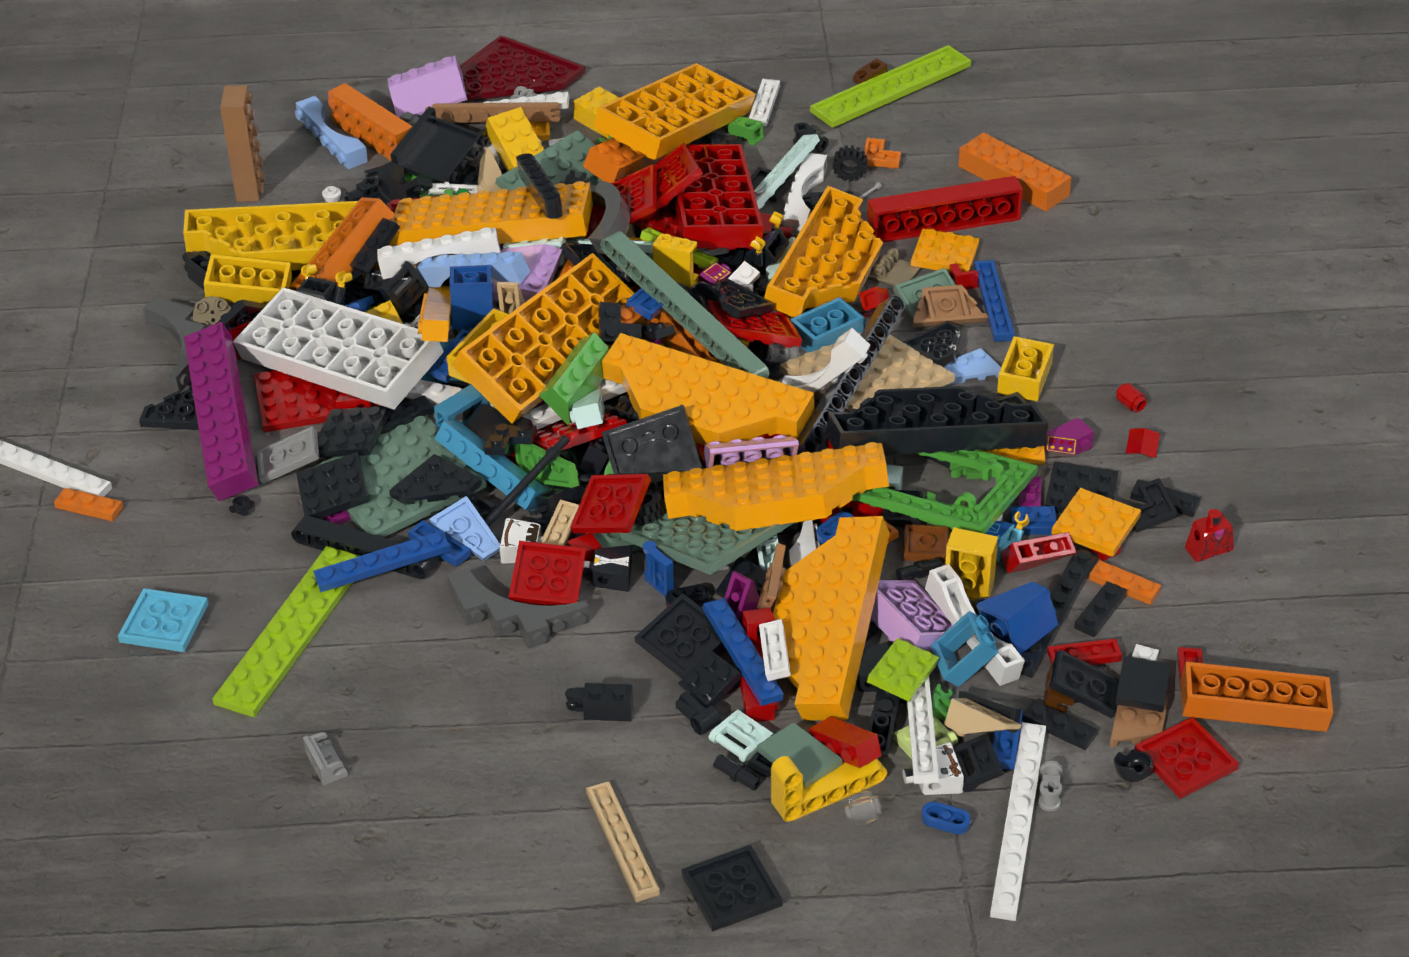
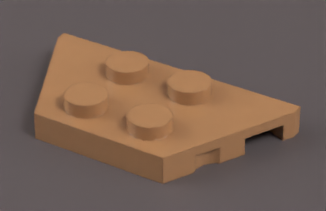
(946, 304)
(772, 582)
(1136, 724)

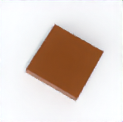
(925, 542)

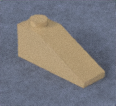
(488, 173)
(509, 296)
(972, 718)

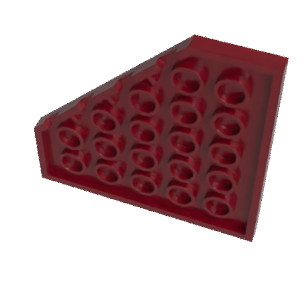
(511, 64)

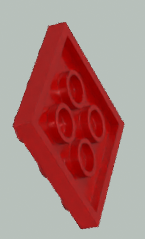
(610, 503)
(547, 574)
(1187, 757)

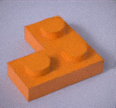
(878, 156)

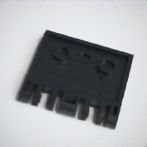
(653, 446)

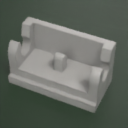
(324, 758)

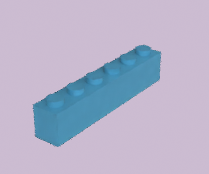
(494, 468)

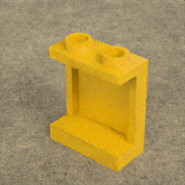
(676, 258)

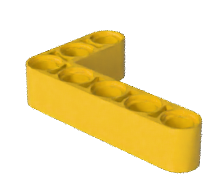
(795, 801)

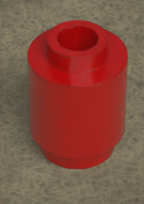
(1131, 397)

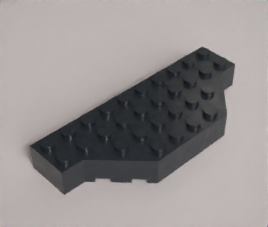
(937, 421)

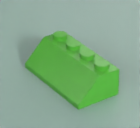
(576, 376)

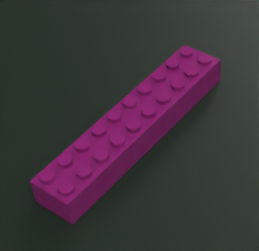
(220, 412)

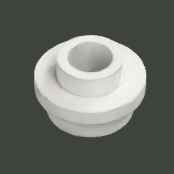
(331, 194)

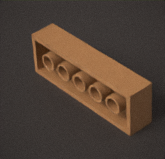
(242, 143)

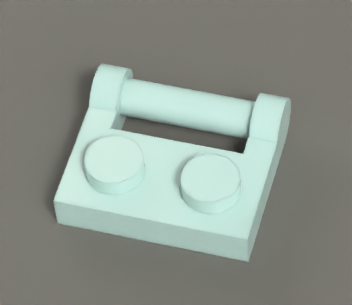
(744, 730)

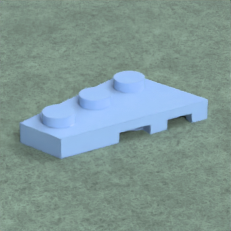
(973, 365)
(467, 526)

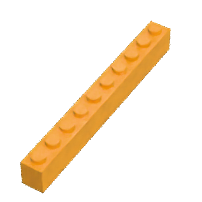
(435, 314)

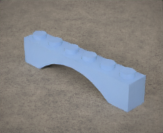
(346, 149)
(505, 266)

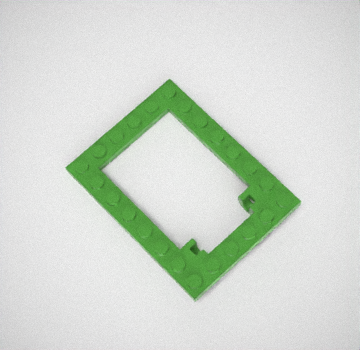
(1010, 477)

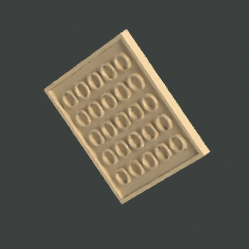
(893, 368)

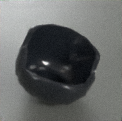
(702, 292)
(1134, 766)

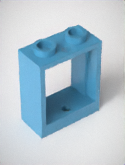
(458, 403)
(957, 635)

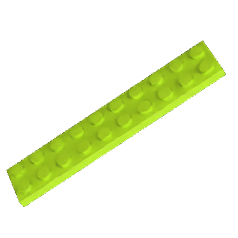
(890, 86)
(282, 640)

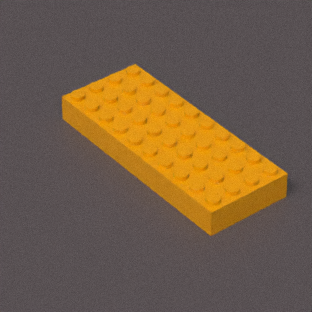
(674, 110)
(510, 211)
(530, 344)

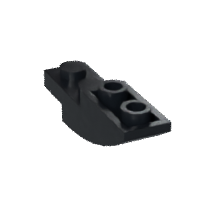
(884, 719)

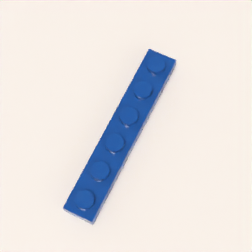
(994, 301)
(381, 561)
(742, 651)

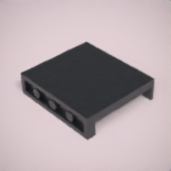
(438, 149)

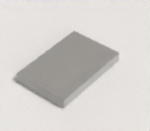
(287, 454)

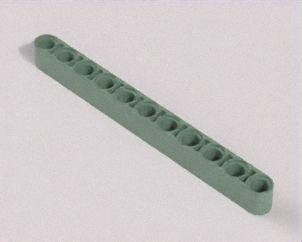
(681, 305)

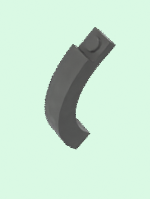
(616, 213)

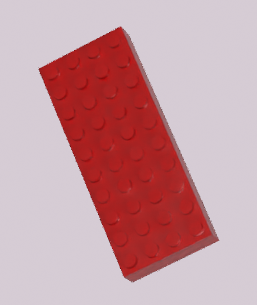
(722, 204)

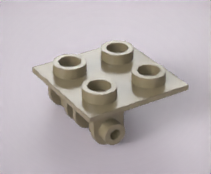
(893, 270)

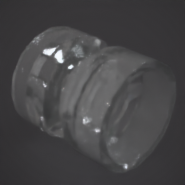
(788, 353)

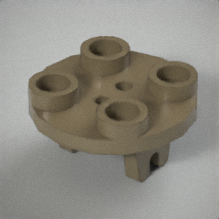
(203, 309)

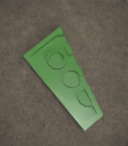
(555, 473)

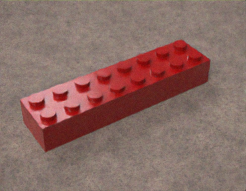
(946, 208)

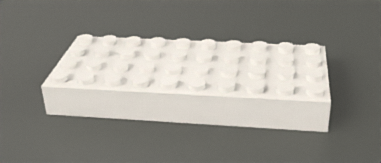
(338, 347)

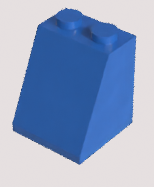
(470, 295)
(1020, 615)

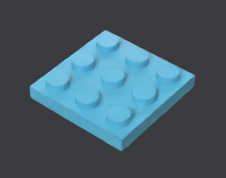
(163, 620)

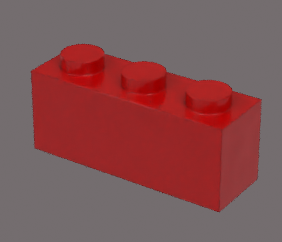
(848, 741)

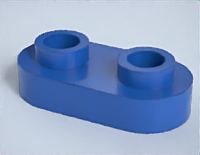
(829, 527)
(945, 818)

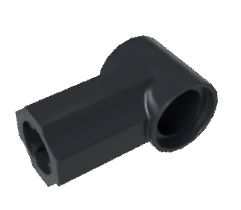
(700, 716)

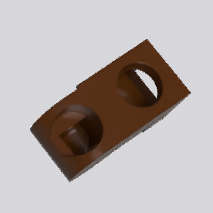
(870, 71)

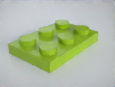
(903, 669)

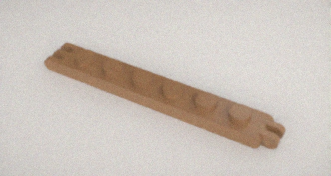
(481, 111)

